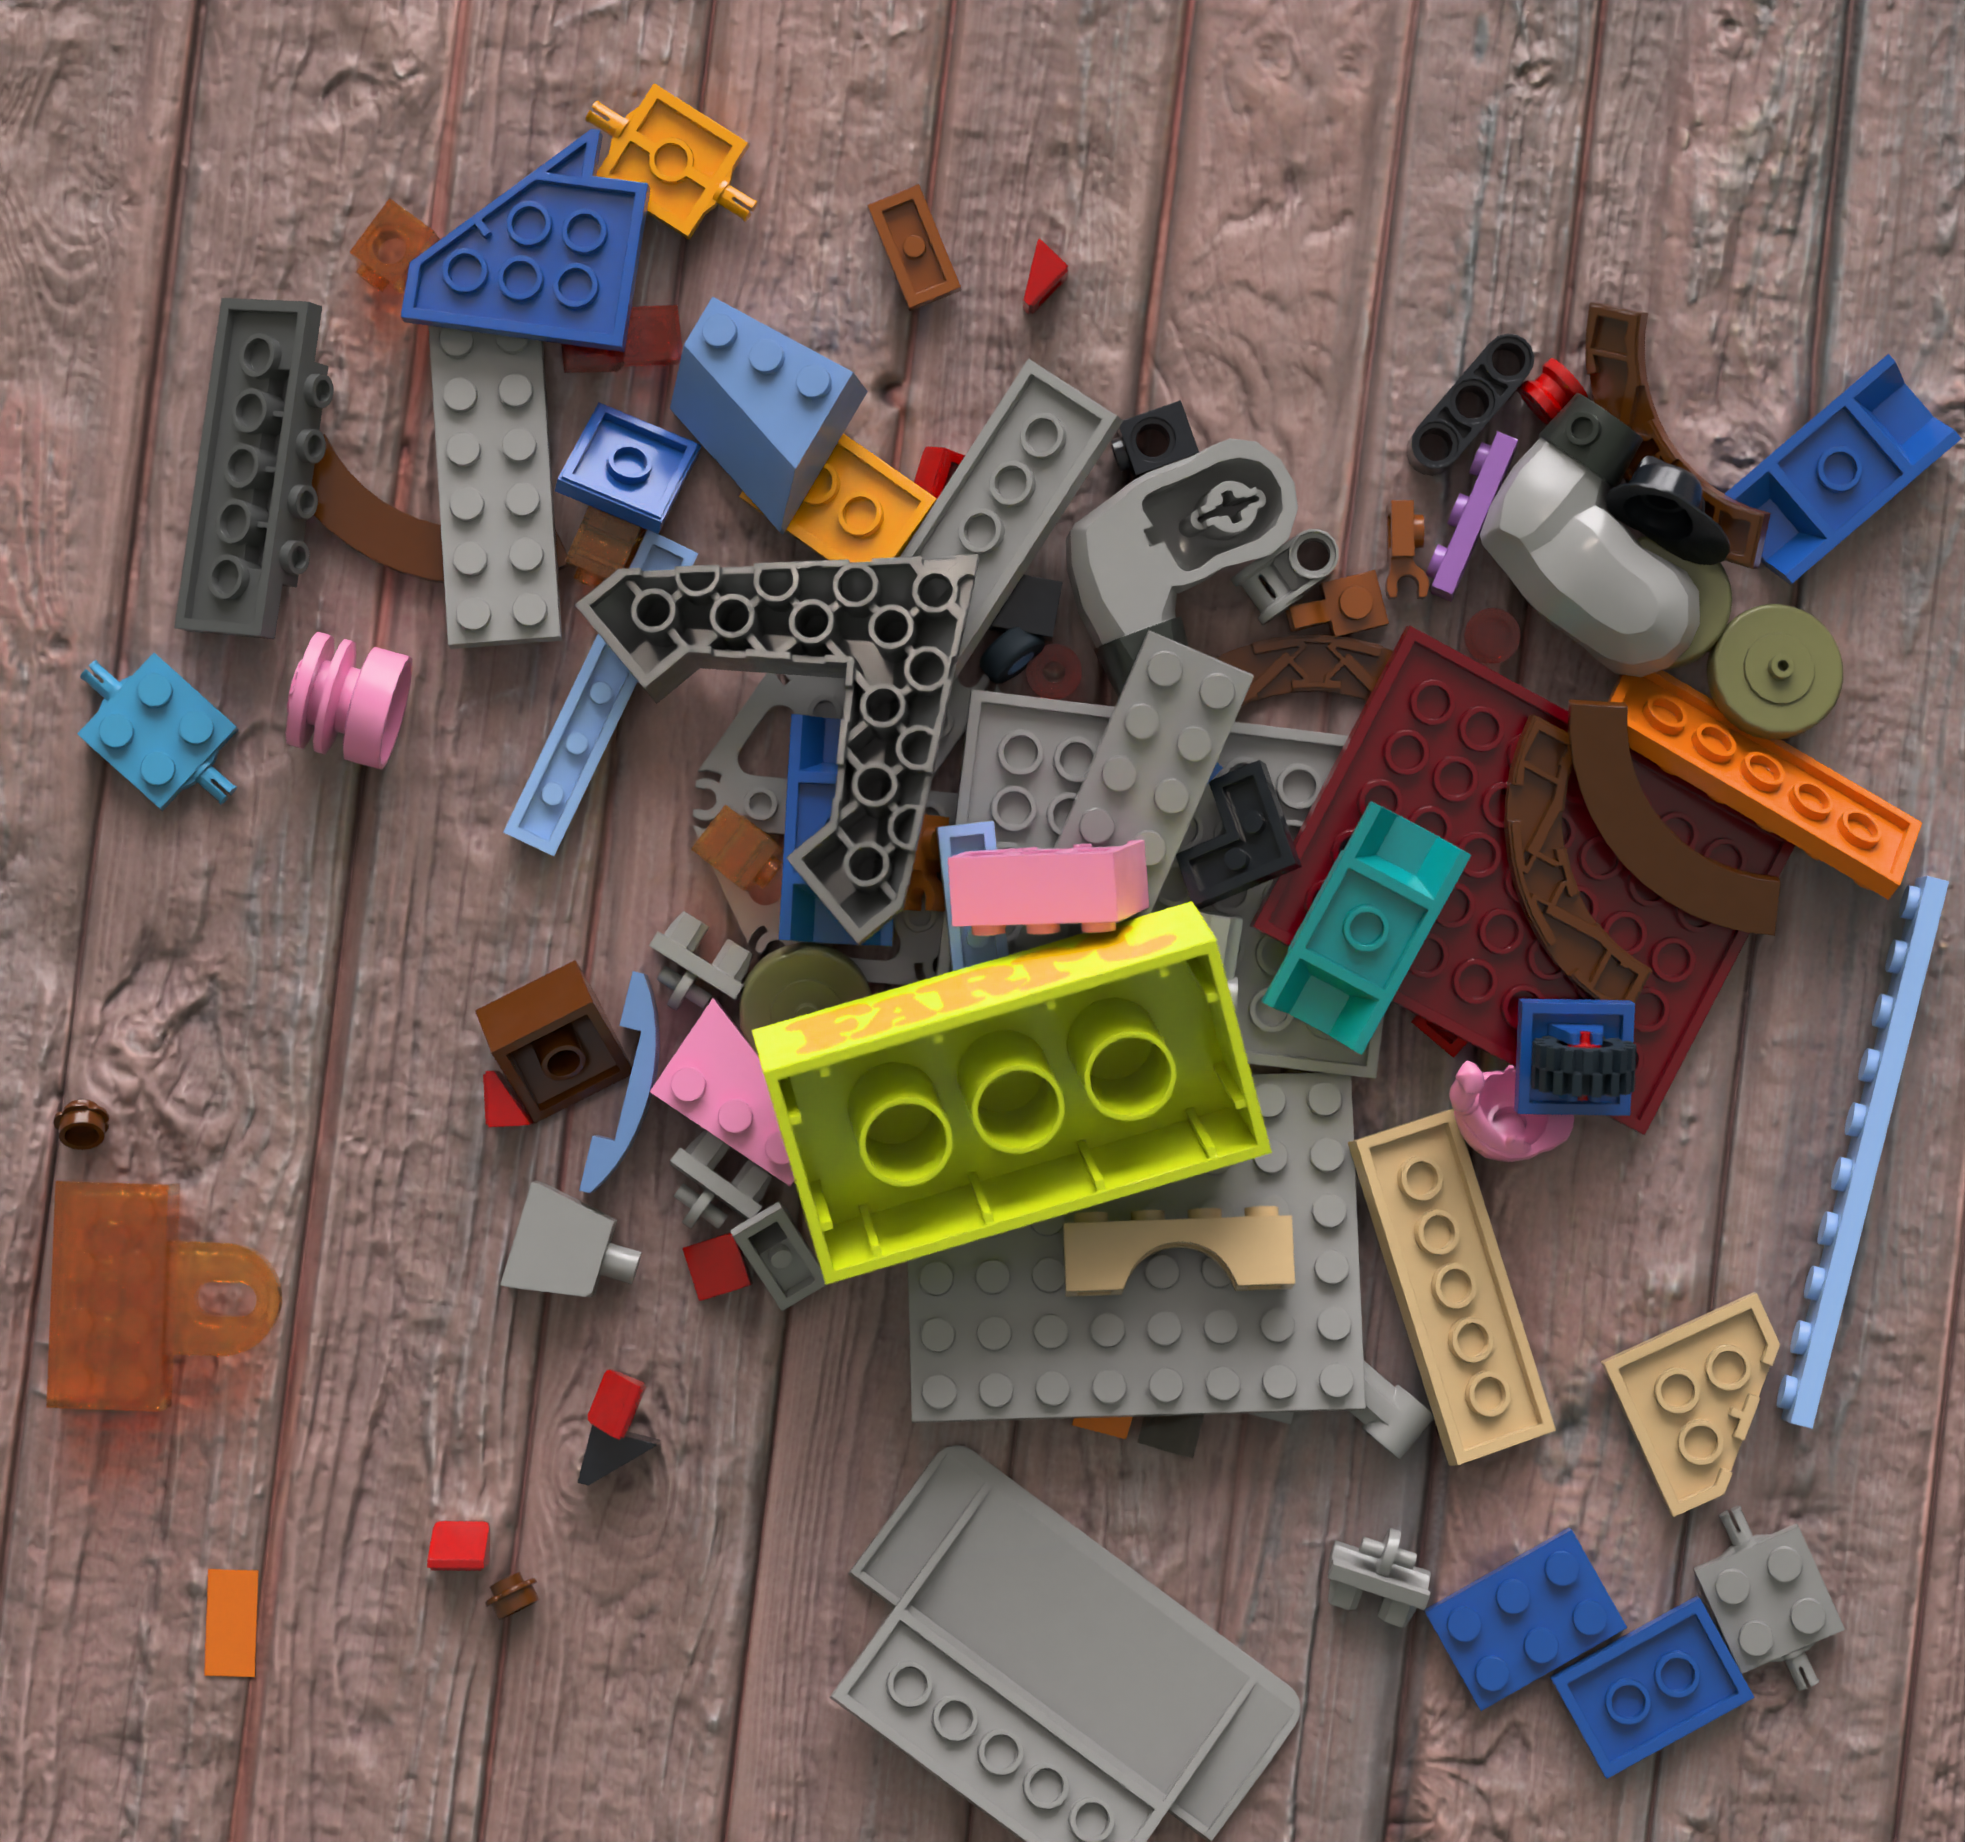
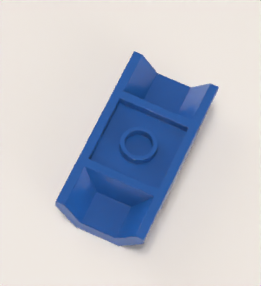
(1842, 468)
(808, 809)

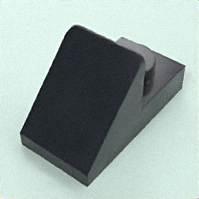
(607, 1453)

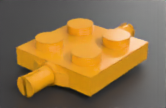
(678, 154)

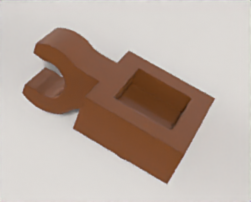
(1404, 534)
(1347, 605)
(925, 868)

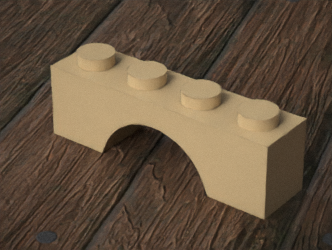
(1250, 1249)

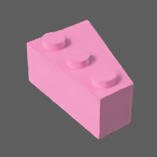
(1048, 888)
(723, 1089)

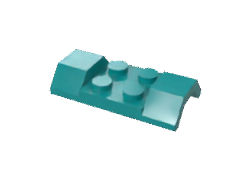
(1366, 927)

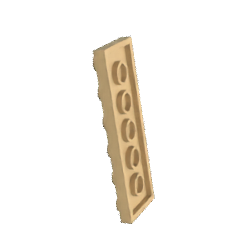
(1451, 1287)

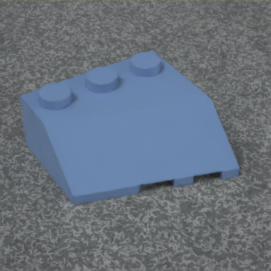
(762, 406)

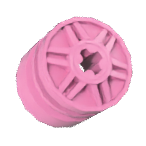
(337, 697)

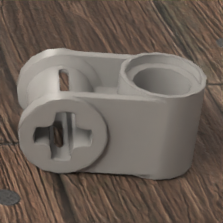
(1285, 575)

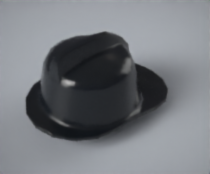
(1670, 510)

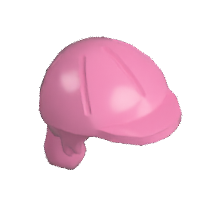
(1488, 1119)

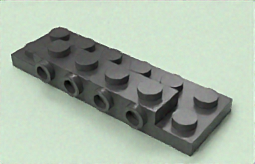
(254, 468)

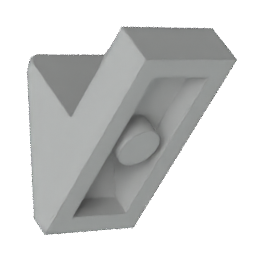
(779, 1255)

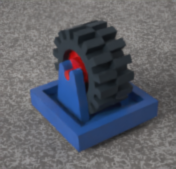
(1575, 1057)

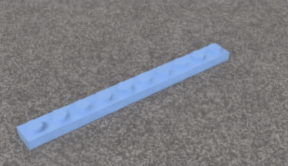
(1856, 1173)

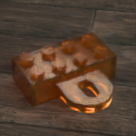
(131, 1296)

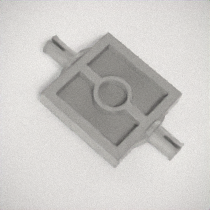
(1769, 1598)

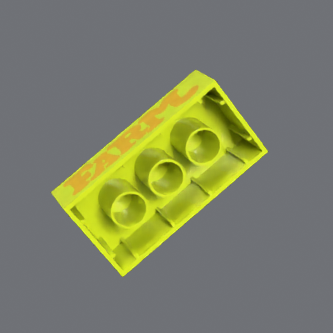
(1012, 1091)

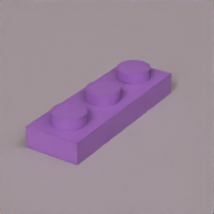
(1469, 515)

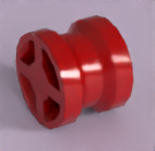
(1550, 390)

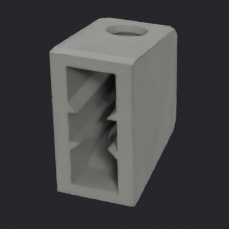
(565, 1246)

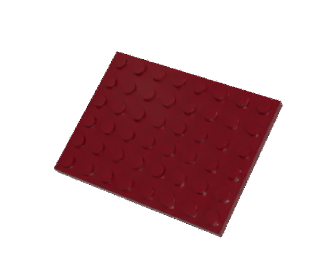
(1440, 755)

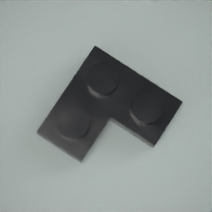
(1255, 840)

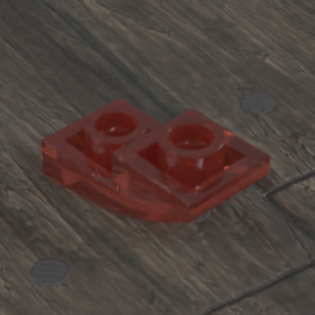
(651, 340)

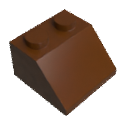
(554, 1041)

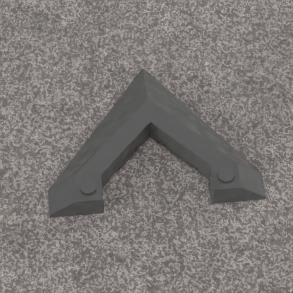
(877, 624)

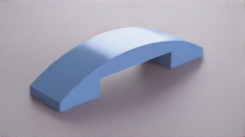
(608, 1153)

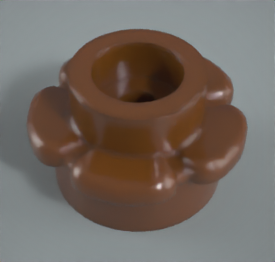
(82, 1124)
(512, 1595)

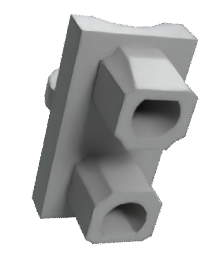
(679, 946)
(698, 1165)
(1381, 1571)

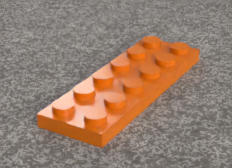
(1768, 782)

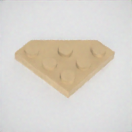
(1695, 1397)

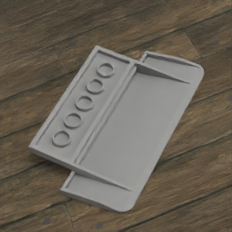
(1052, 1670)

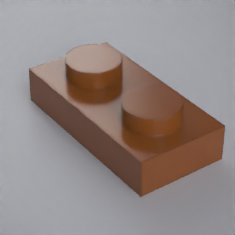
(914, 247)

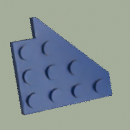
(541, 259)

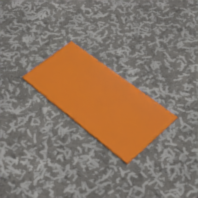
(231, 1623)

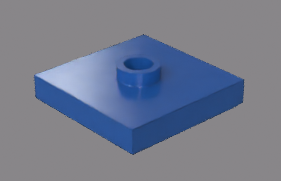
(628, 468)

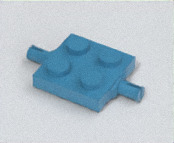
(158, 732)

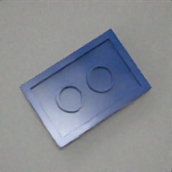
(1525, 1619)
(1651, 1687)

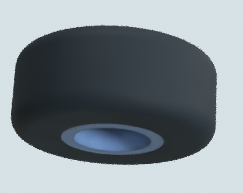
(1010, 654)

